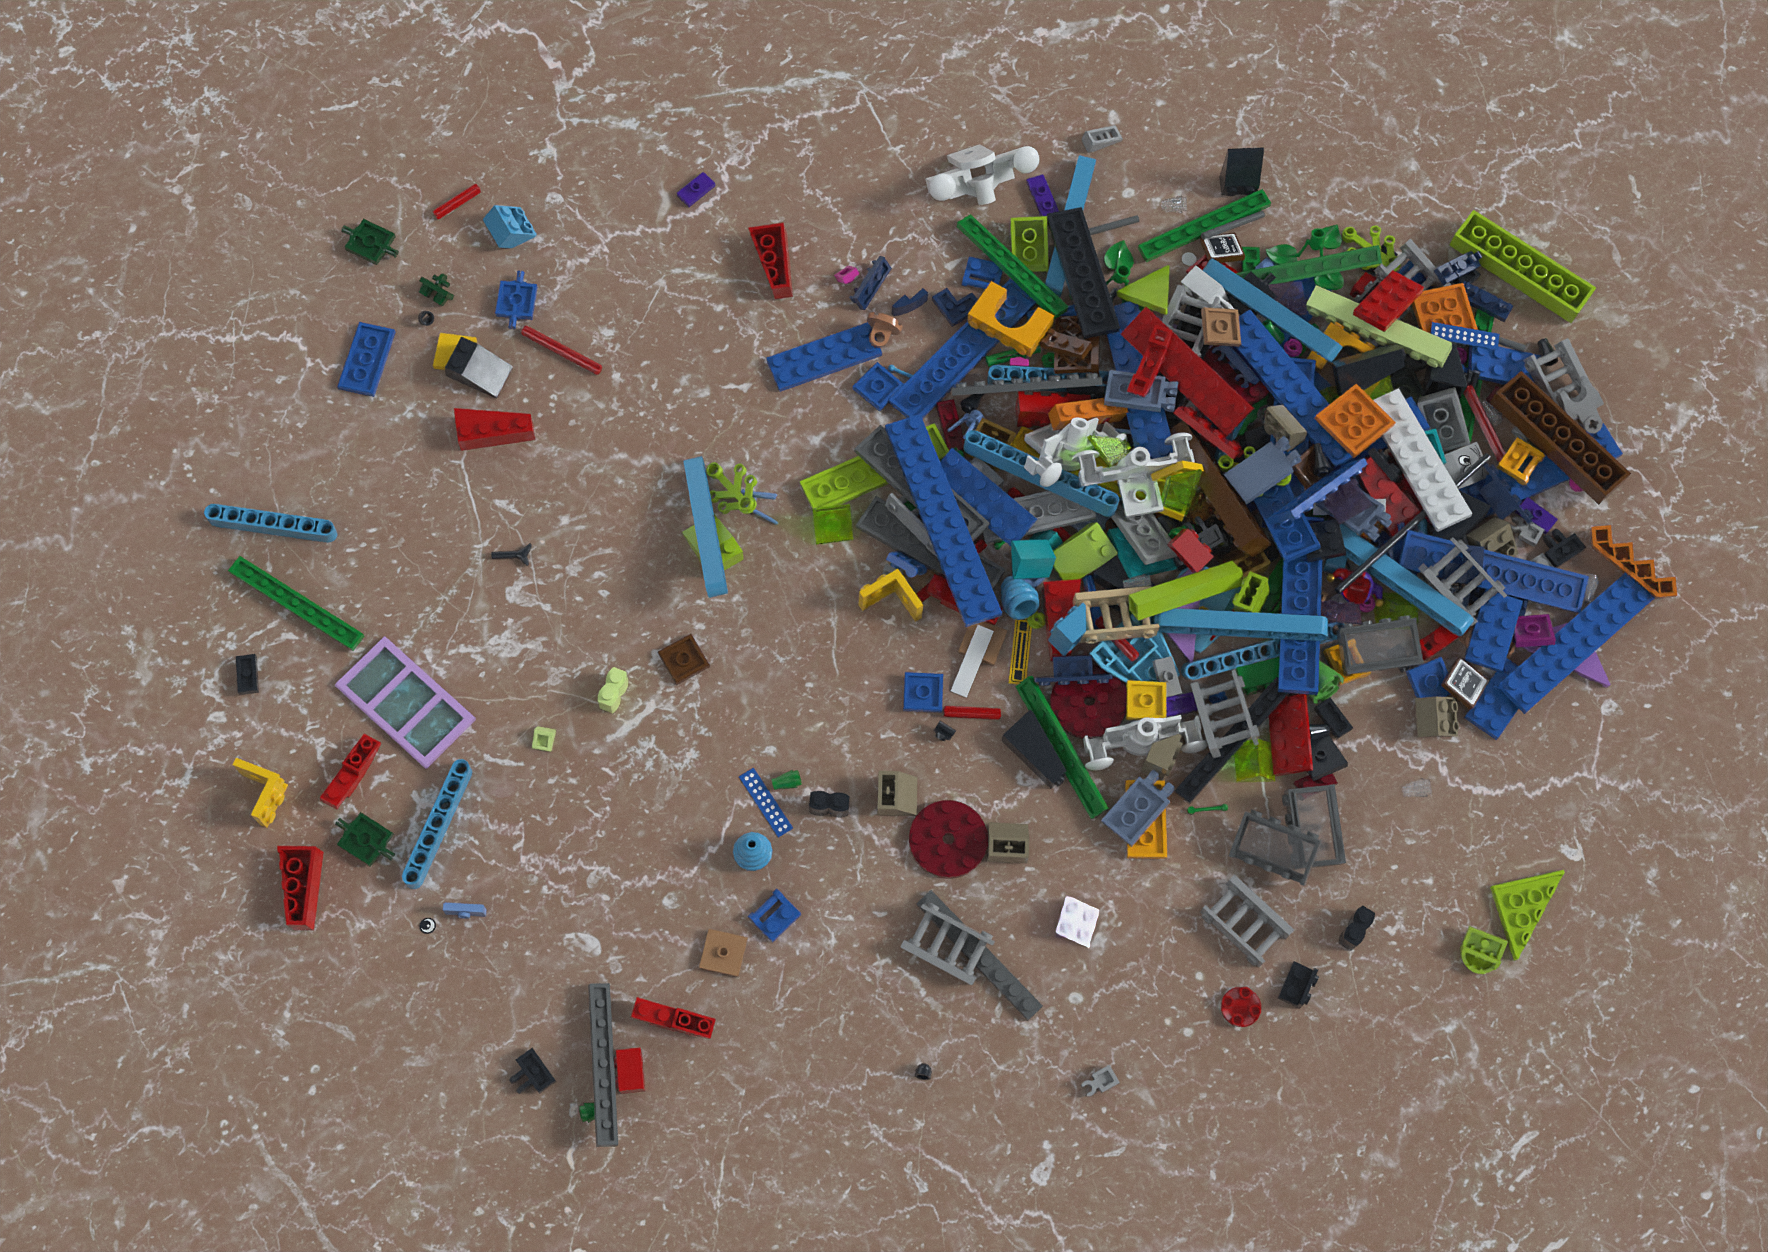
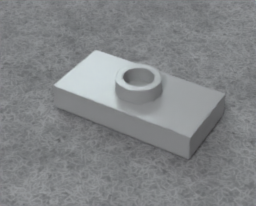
(1166, 672)

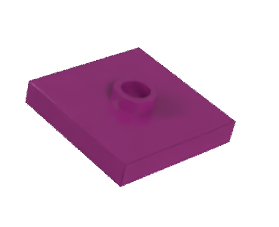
(1534, 631)

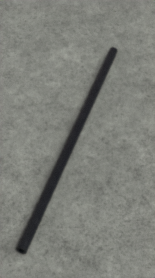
(1409, 526)

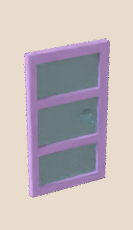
(405, 702)

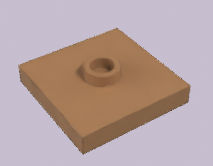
(1221, 327)
(994, 645)
(723, 953)

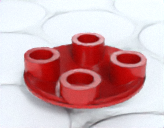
(1241, 1007)

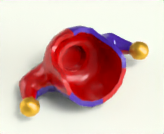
(1360, 589)

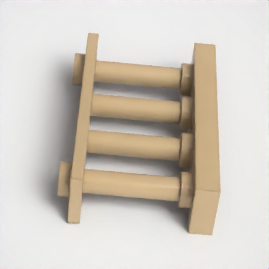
(1103, 600)

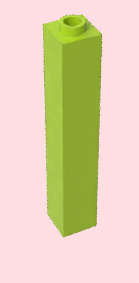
(1185, 590)

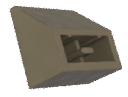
(1282, 423)
(1494, 536)
(1437, 717)
(1161, 756)
(896, 794)
(1008, 842)

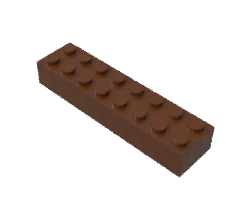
(1560, 437)
(1225, 500)

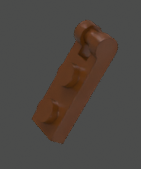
(1065, 344)

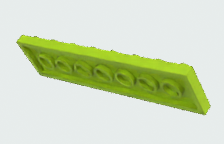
(854, 478)

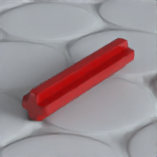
(456, 201)
(1128, 650)
(972, 712)

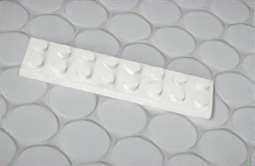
(1422, 464)

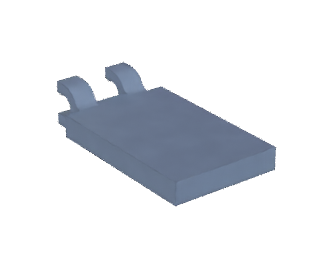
(1155, 399)
(1262, 470)
(1366, 519)
(1138, 808)

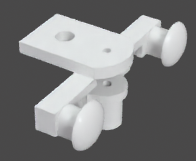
(997, 168)
(1059, 447)
(1134, 473)
(1139, 735)

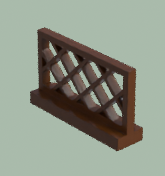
(1093, 356)

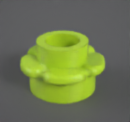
(1036, 624)

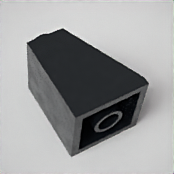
(1447, 377)

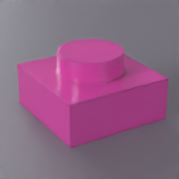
(847, 274)
(1019, 361)

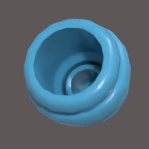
(1018, 598)
(752, 858)

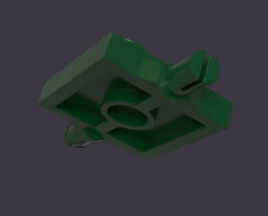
(370, 241)
(365, 839)

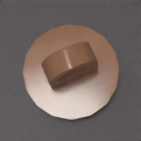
(883, 325)

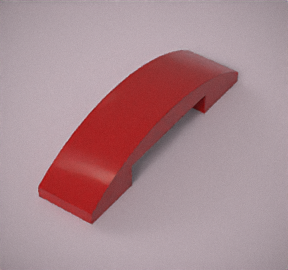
(1151, 361)

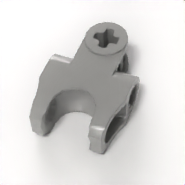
(1584, 406)

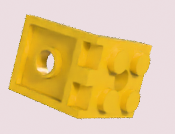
(887, 585)
(271, 795)

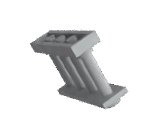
(1421, 264)
(1181, 298)
(1571, 366)
(909, 519)
(1444, 585)
(1206, 710)
(1265, 915)
(931, 954)

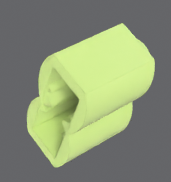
(610, 693)

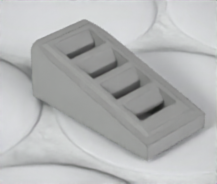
(1092, 144)

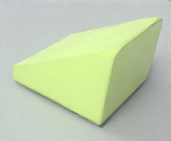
(543, 738)

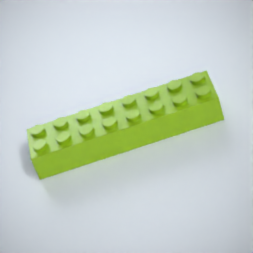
(1523, 266)

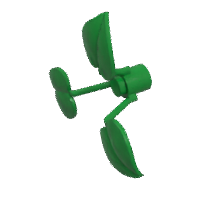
(1320, 238)
(1120, 259)

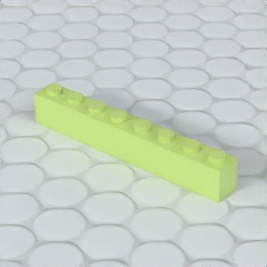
(1412, 339)

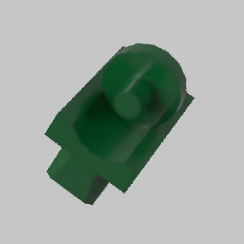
(442, 295)

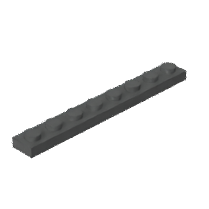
(987, 964)
(603, 1065)

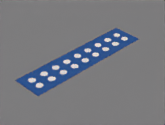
(1465, 335)
(766, 802)

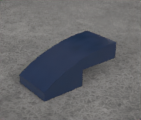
(906, 305)

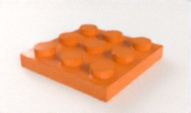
(1444, 306)
(1355, 420)

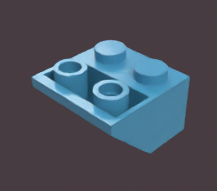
(509, 226)
(1069, 630)

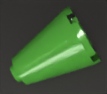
(1327, 683)

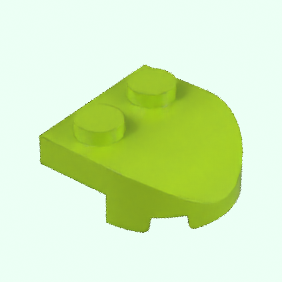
(1482, 950)

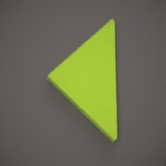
(1149, 291)
(1522, 905)

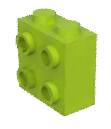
(1252, 594)

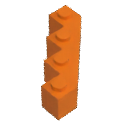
(1622, 557)

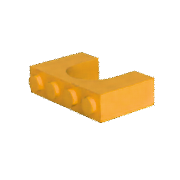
(1337, 333)
(1024, 338)

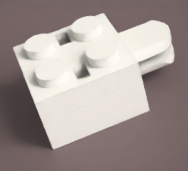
(1204, 288)

